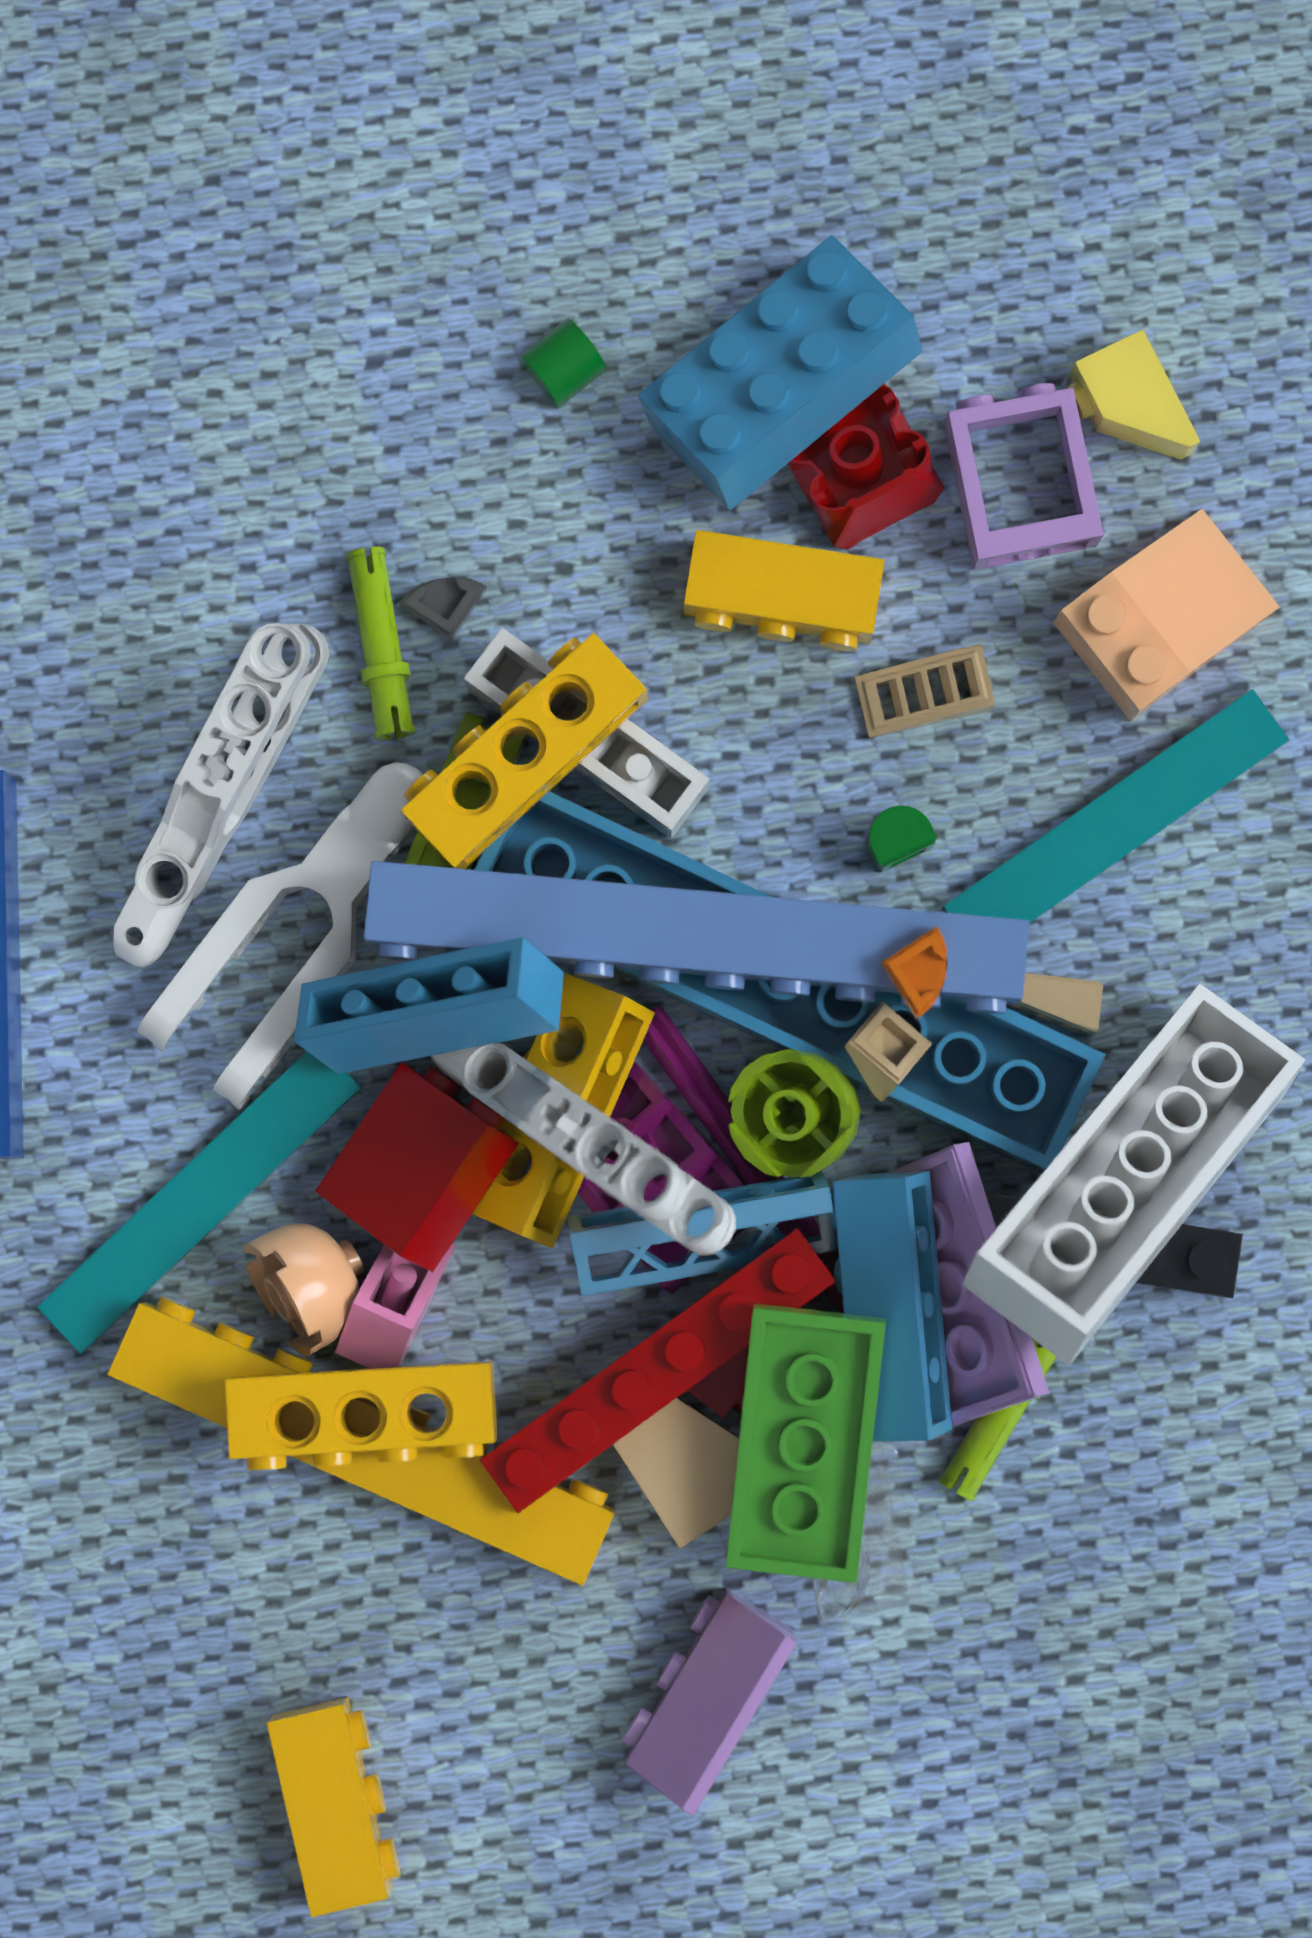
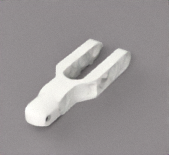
(204, 800)
(337, 871)
(584, 1138)

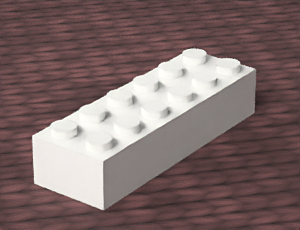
(1132, 1174)

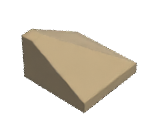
(885, 1050)

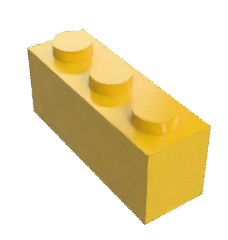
(783, 590)
(333, 1806)

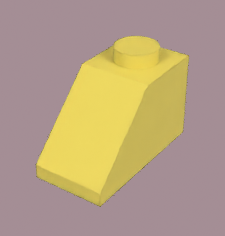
(1132, 398)

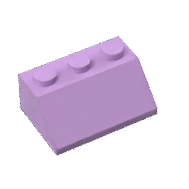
(707, 1698)

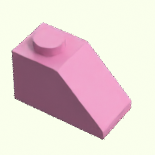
(389, 1310)

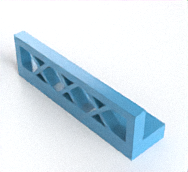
(753, 1205)

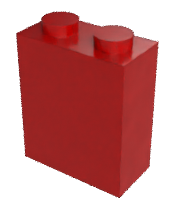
(418, 1165)

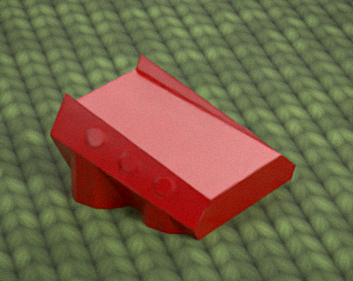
(867, 471)

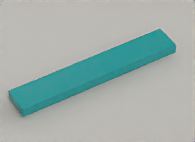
(1126, 814)
(197, 1200)

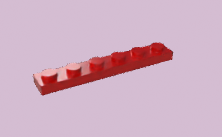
(653, 1372)

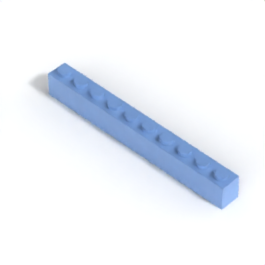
(689, 933)

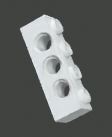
(625, 765)

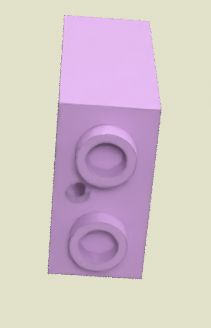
(1033, 539)

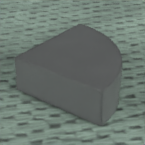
(444, 603)

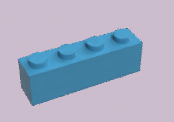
(430, 1006)
(892, 1273)

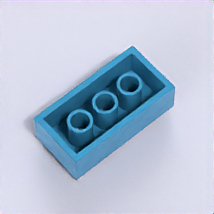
(781, 372)

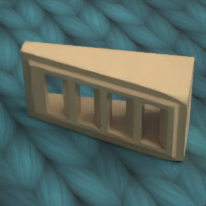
(977, 677)
(1063, 1001)

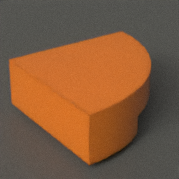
(919, 971)

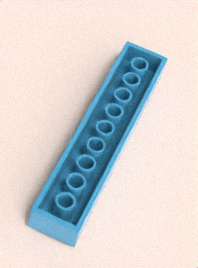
(982, 1076)

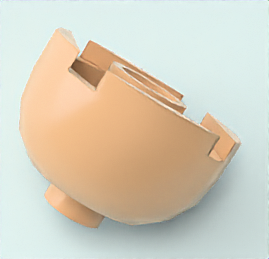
(306, 1281)

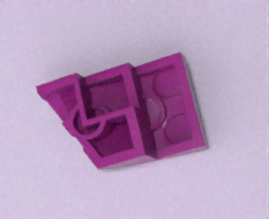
(659, 1123)

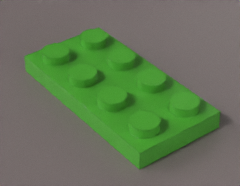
(805, 1443)

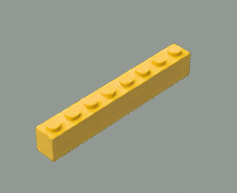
(189, 1368)

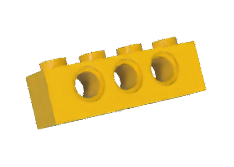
(581, 667)
(611, 1037)
(257, 1403)

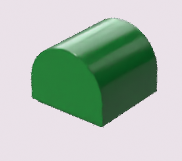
(563, 362)
(898, 836)

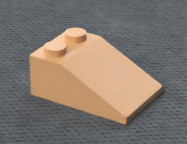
(1165, 614)

